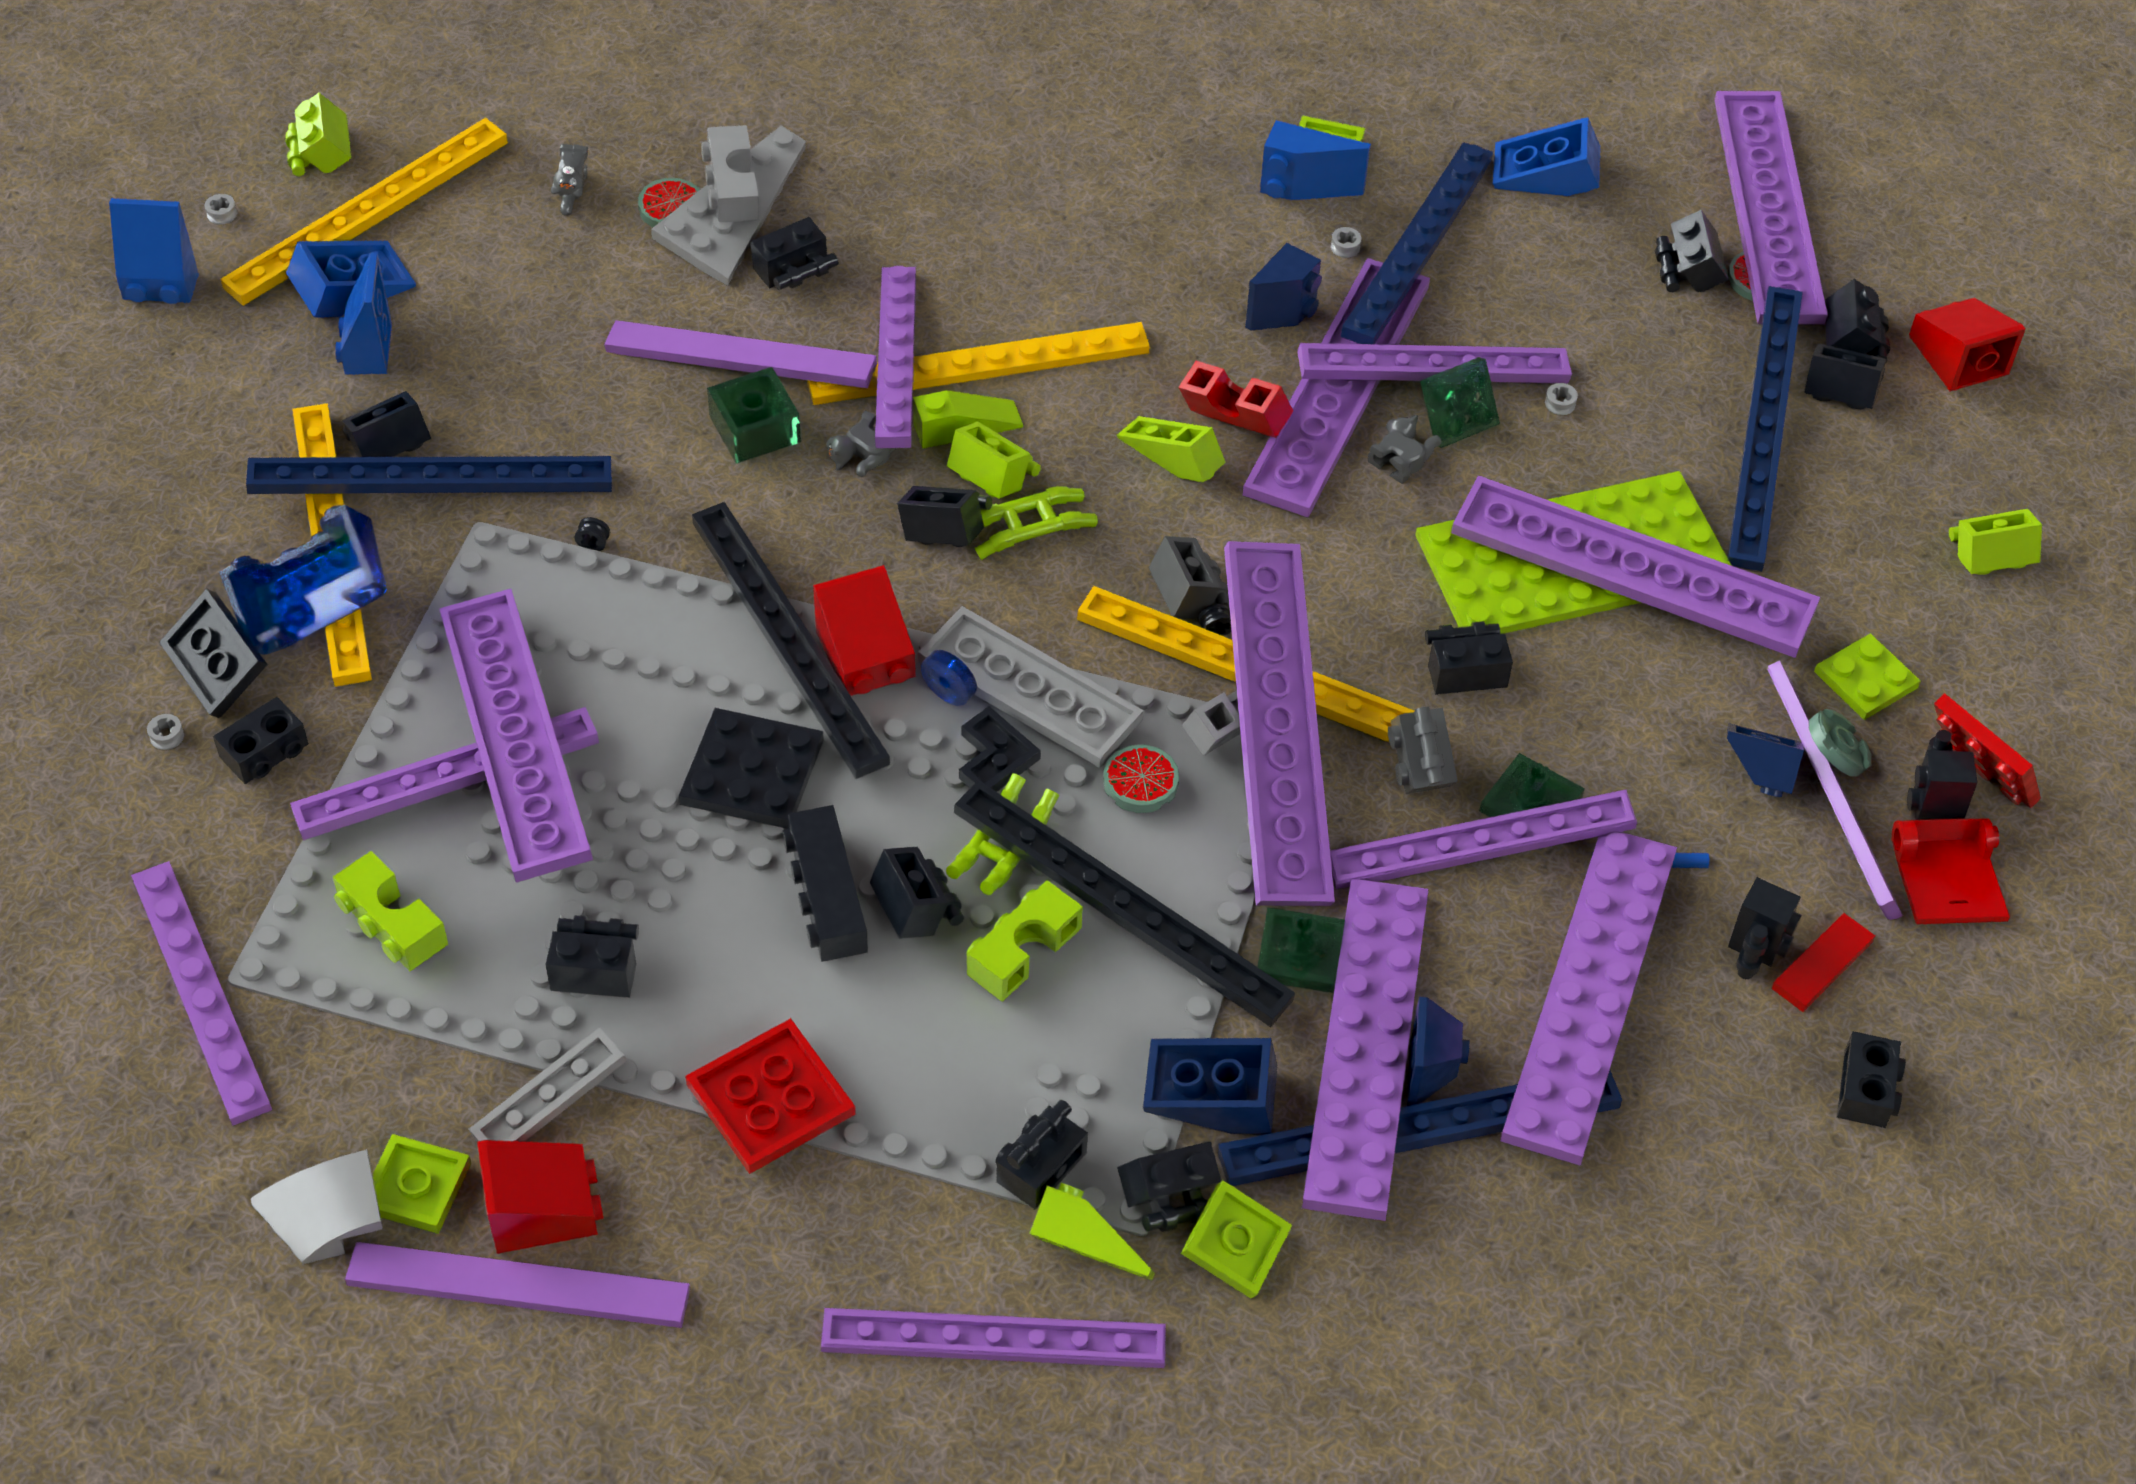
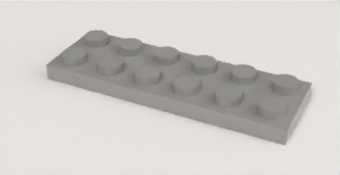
(1037, 688)

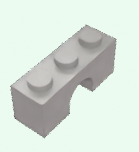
(729, 159)
(1214, 722)

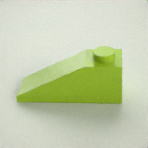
(943, 412)
(1178, 447)
(1076, 1226)

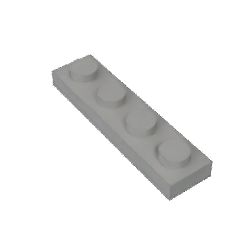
(551, 1090)

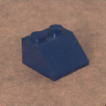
(1284, 290)

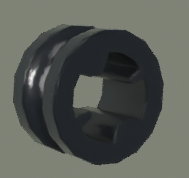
(592, 534)
(1216, 619)

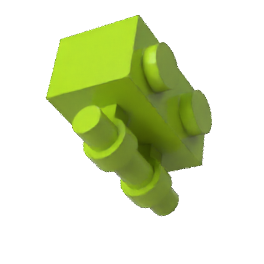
(318, 136)
(990, 460)
(1998, 541)

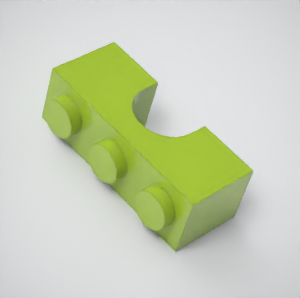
(1041, 917)
(404, 933)

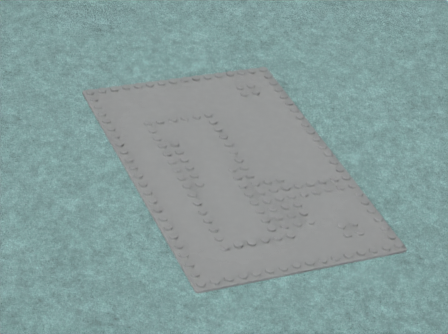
(722, 941)

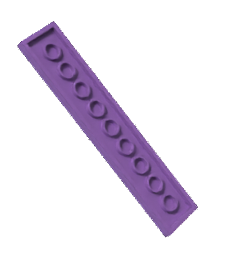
(1769, 200)
(1324, 414)
(1636, 566)
(1278, 725)
(515, 736)
(1589, 997)
(1366, 1051)

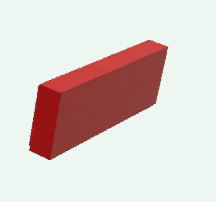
(1823, 962)

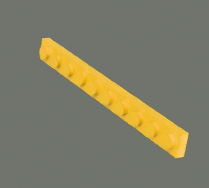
(368, 207)
(1004, 360)
(346, 636)
(1215, 654)

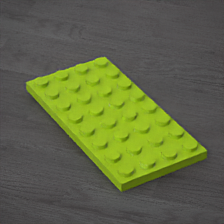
(1523, 595)

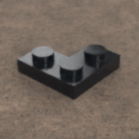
(1001, 749)

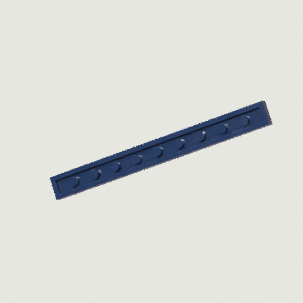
(1416, 245)
(1764, 429)
(428, 474)
(1418, 1127)

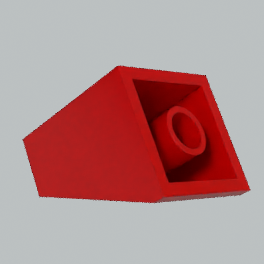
(1967, 342)
(863, 631)
(538, 1193)

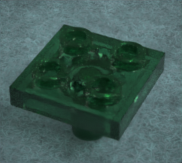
(1450, 404)
(1535, 787)
(1302, 938)

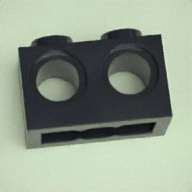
(261, 740)
(1865, 1079)

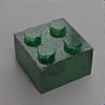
(754, 415)

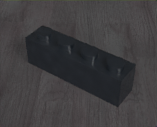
(826, 884)

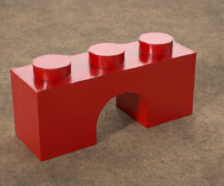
(1258, 407)

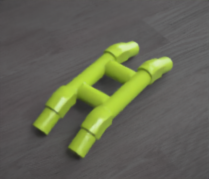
(1051, 523)
(1005, 859)

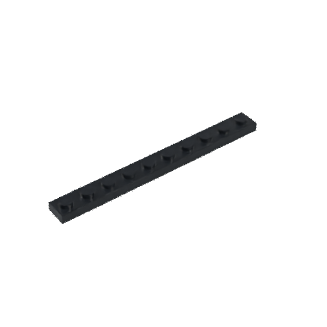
(791, 641)
(1125, 903)

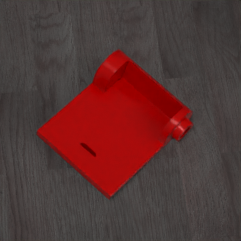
(1949, 870)

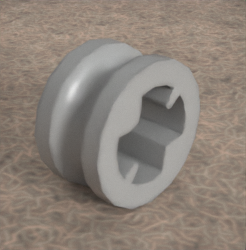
(223, 215)
(1347, 249)
(1563, 390)
(169, 741)

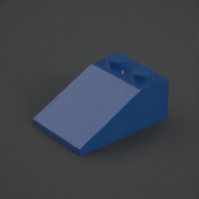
(1550, 160)
(1312, 164)
(152, 251)
(329, 269)
(366, 324)

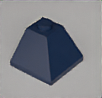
(1767, 758)
(1434, 1051)

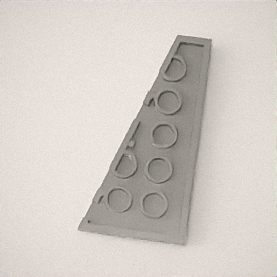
(720, 246)

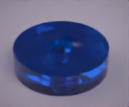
(949, 677)

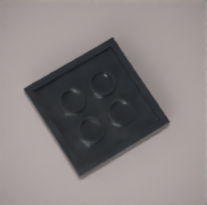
(751, 767)

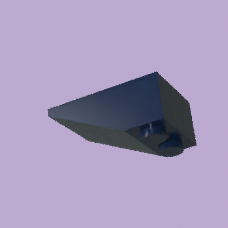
(1213, 1083)

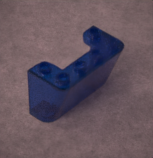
(307, 584)

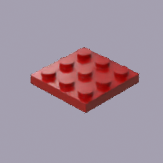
(1991, 754)
(770, 1095)

